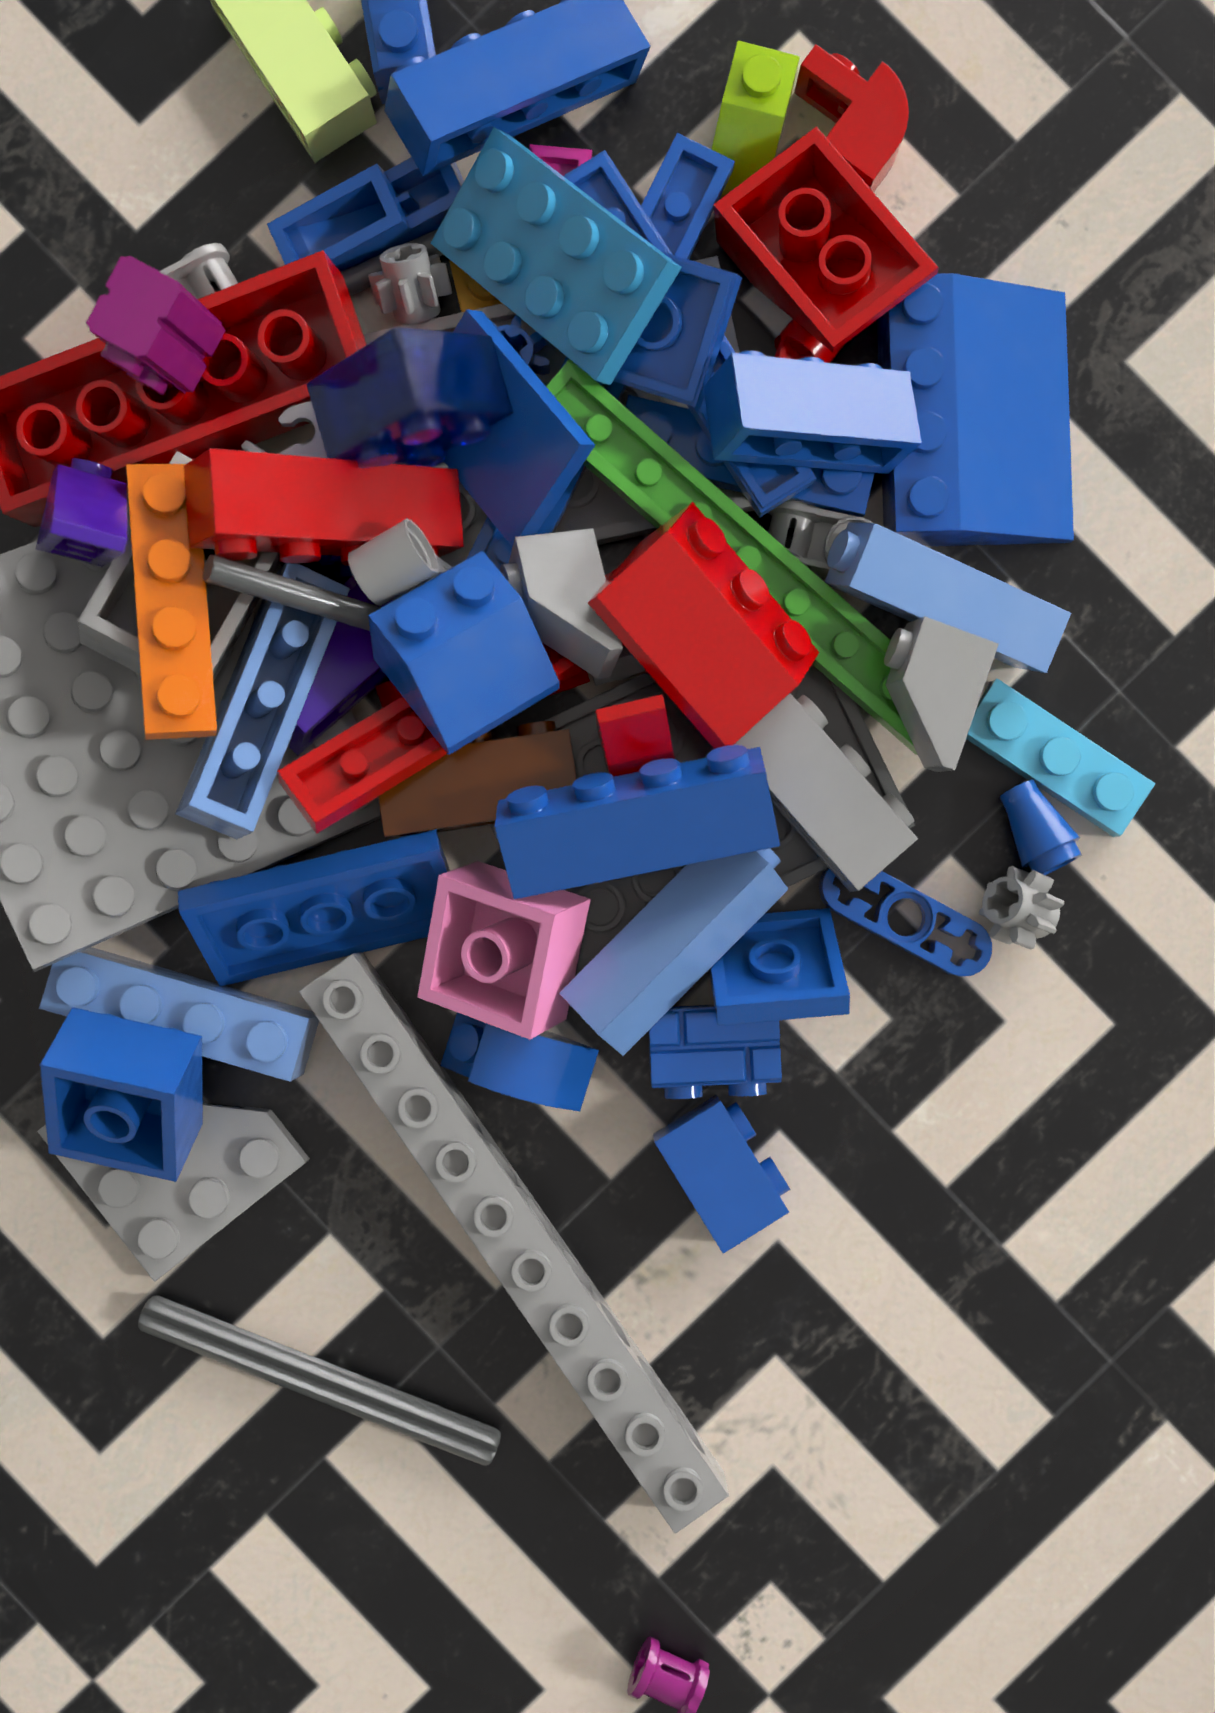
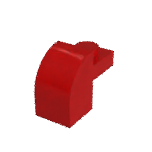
(867, 114)

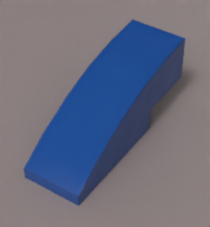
(367, 214)

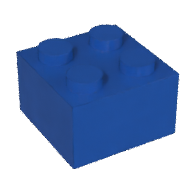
(123, 1093)

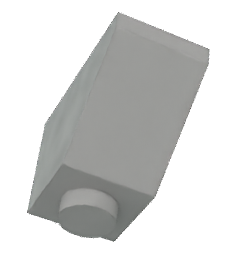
(556, 580)
(937, 686)

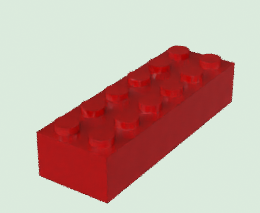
(81, 406)

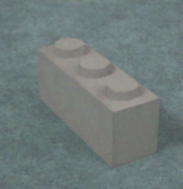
(827, 793)

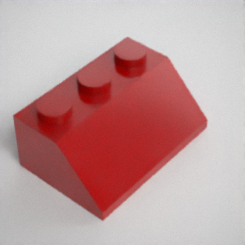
(705, 627)

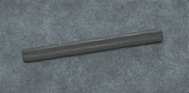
(319, 1380)

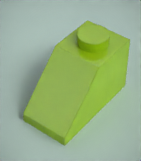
(754, 109)

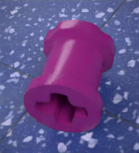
(668, 1678)

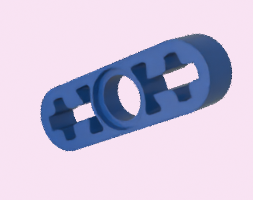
(938, 954)

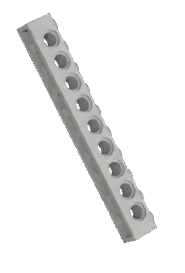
(517, 1241)

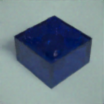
(410, 398)

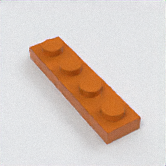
(169, 607)

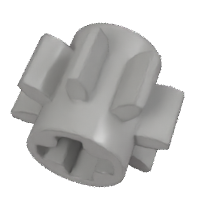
(410, 283)
(1021, 907)

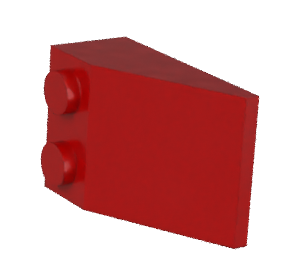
(820, 242)

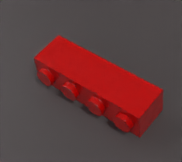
(313, 504)

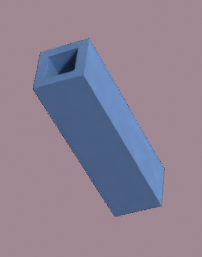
(922, 582)
(673, 944)

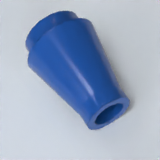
(1039, 831)

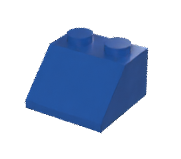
(462, 652)

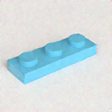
(1057, 758)

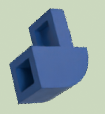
(537, 1070)

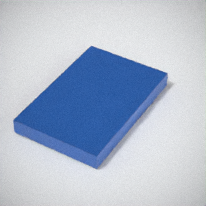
(528, 455)

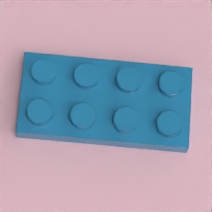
(554, 256)

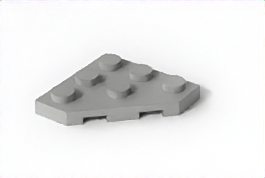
(229, 1168)

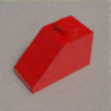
(634, 734)

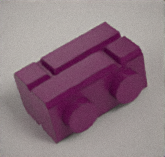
(154, 328)

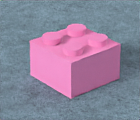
(501, 953)

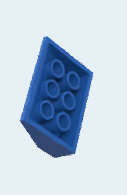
(989, 414)

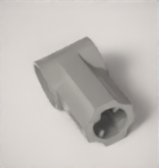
(395, 563)

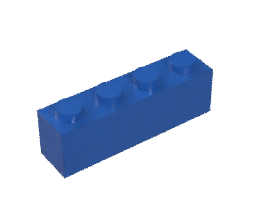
(513, 78)
(636, 821)

